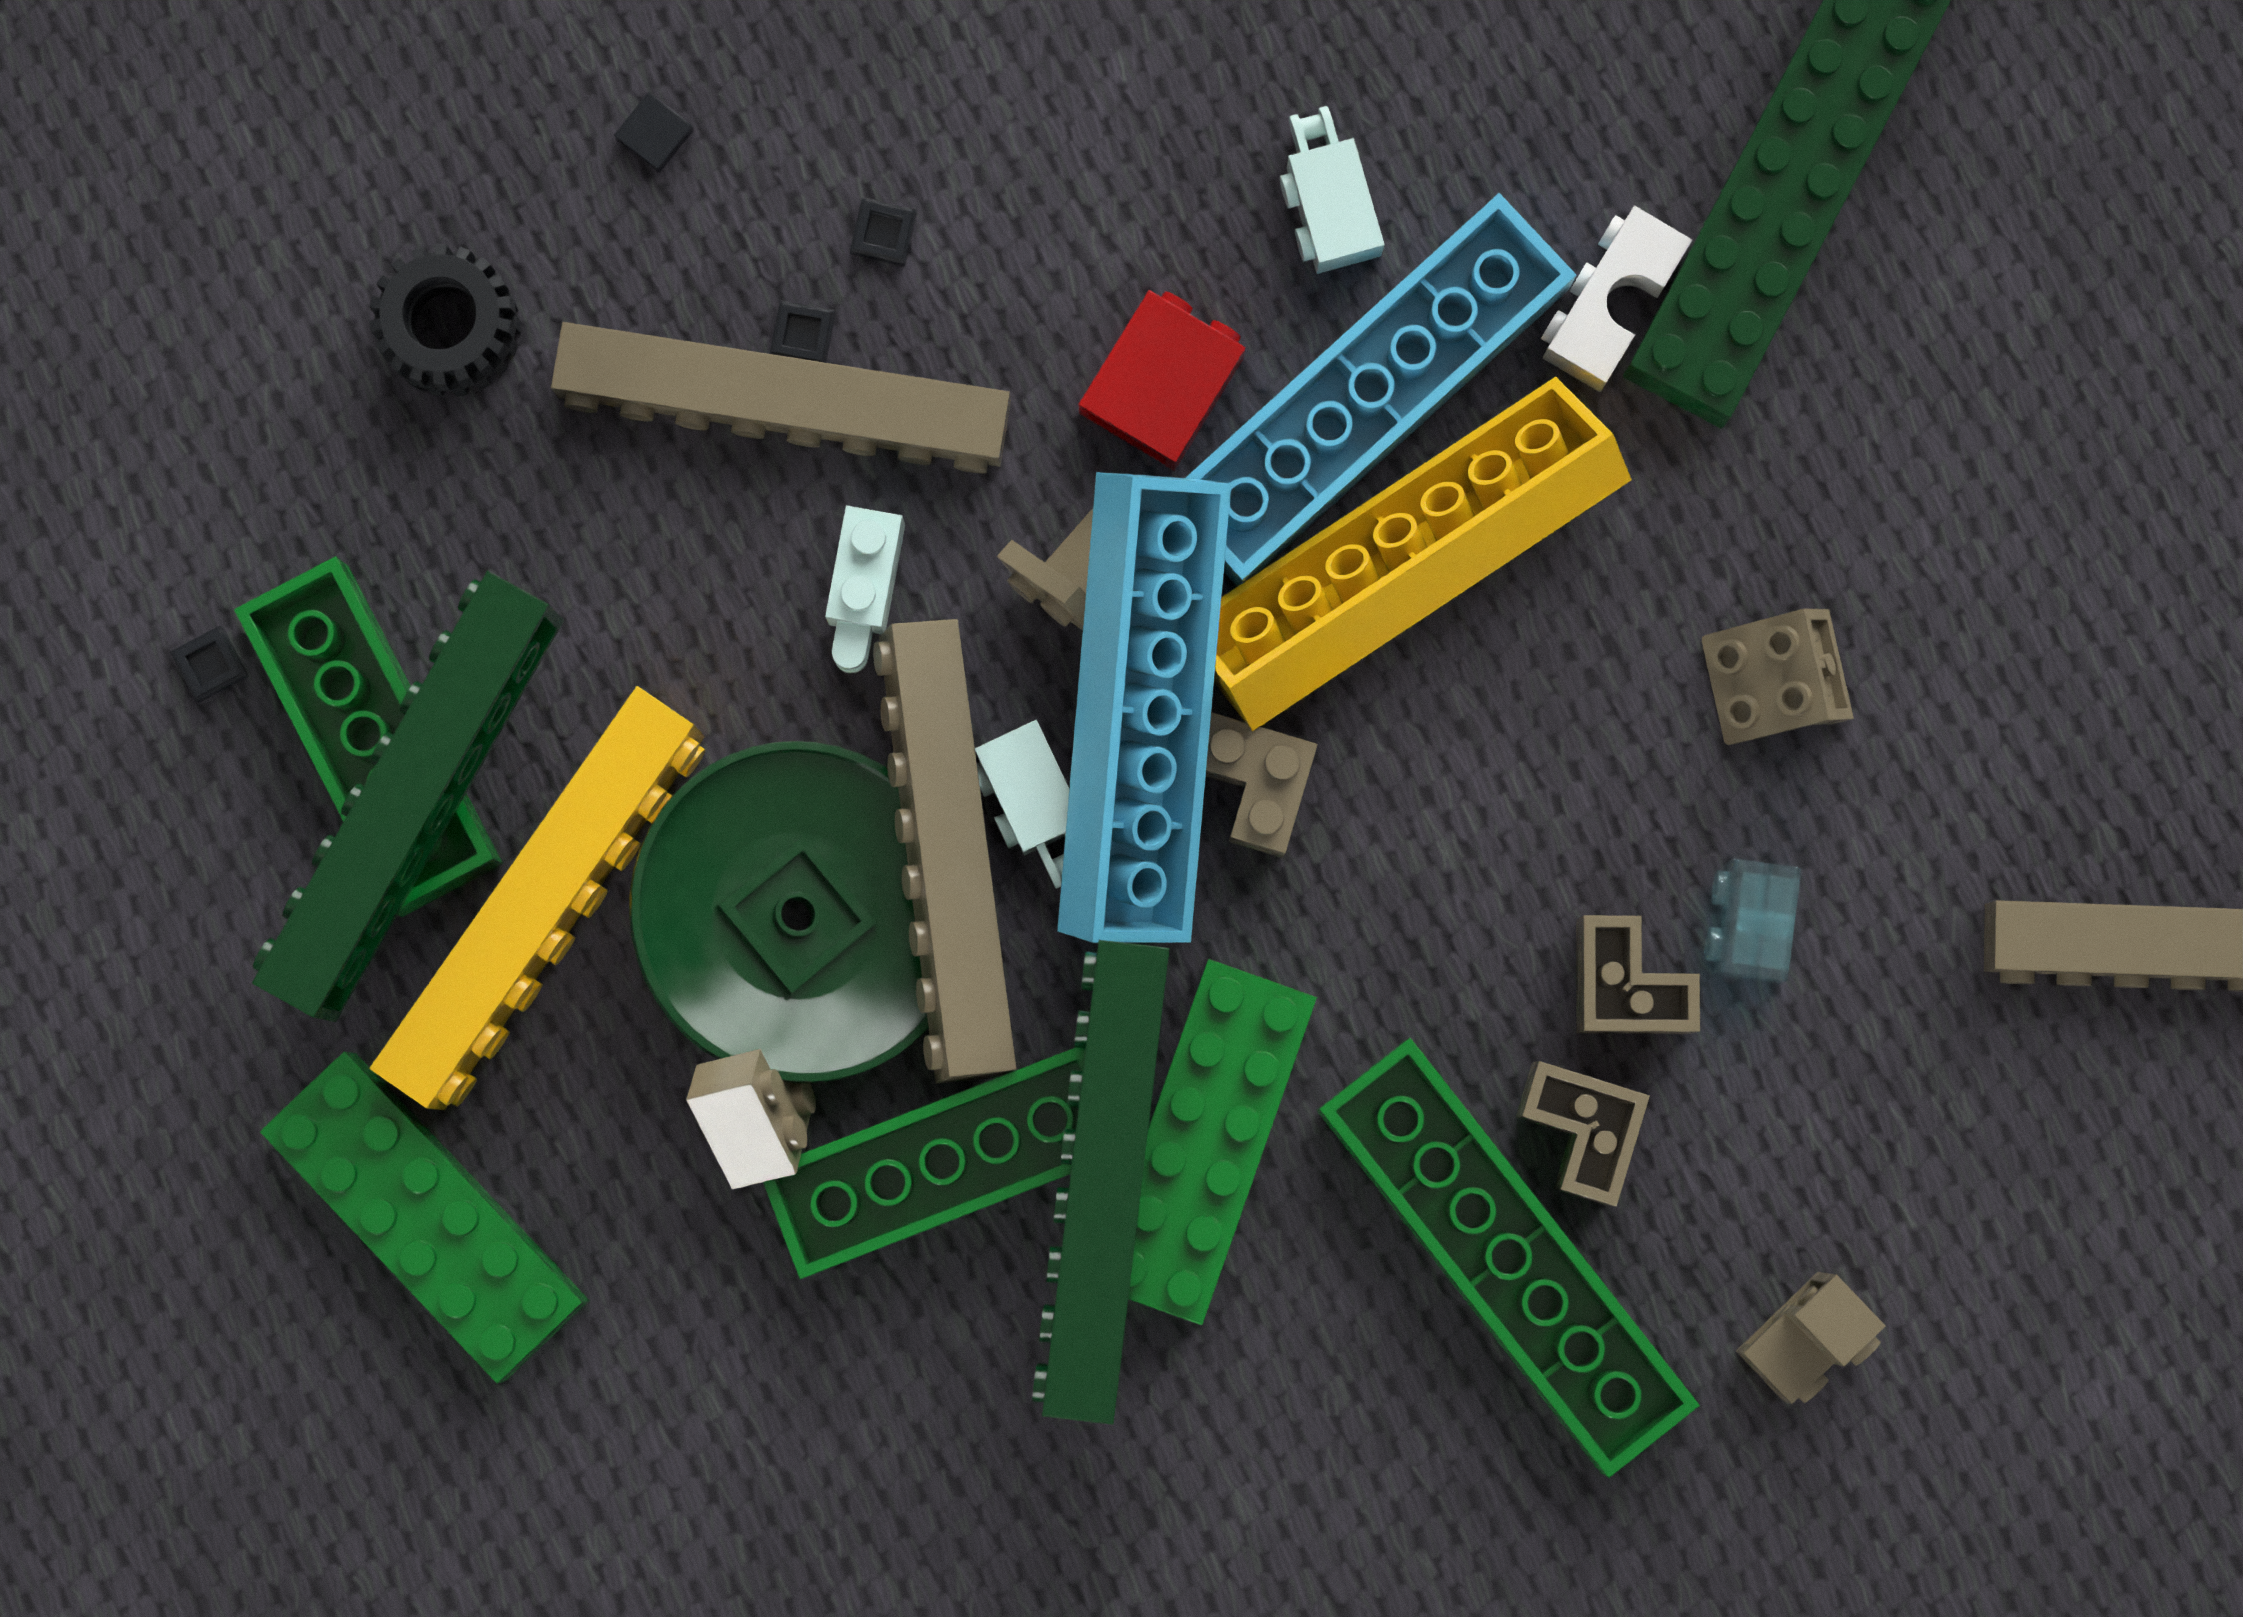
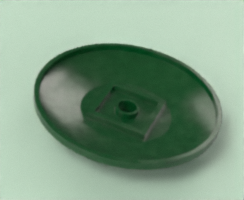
(711, 896)

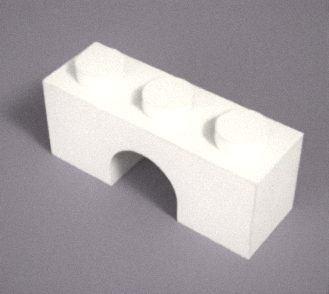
(1638, 254)

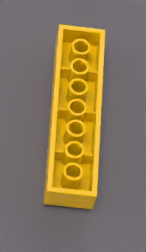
(1412, 549)
(539, 902)

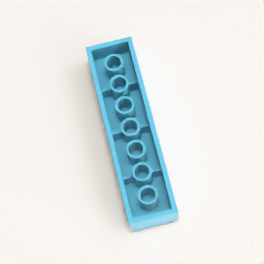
(1381, 381)
(1143, 708)

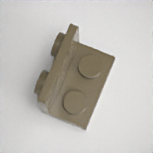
(1777, 675)

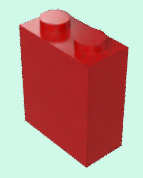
(1163, 378)

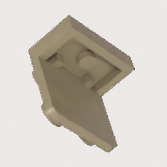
(1059, 580)

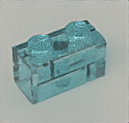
(1754, 920)

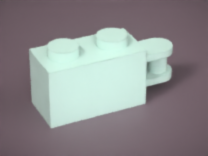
(1330, 197)
(863, 583)
(1029, 790)

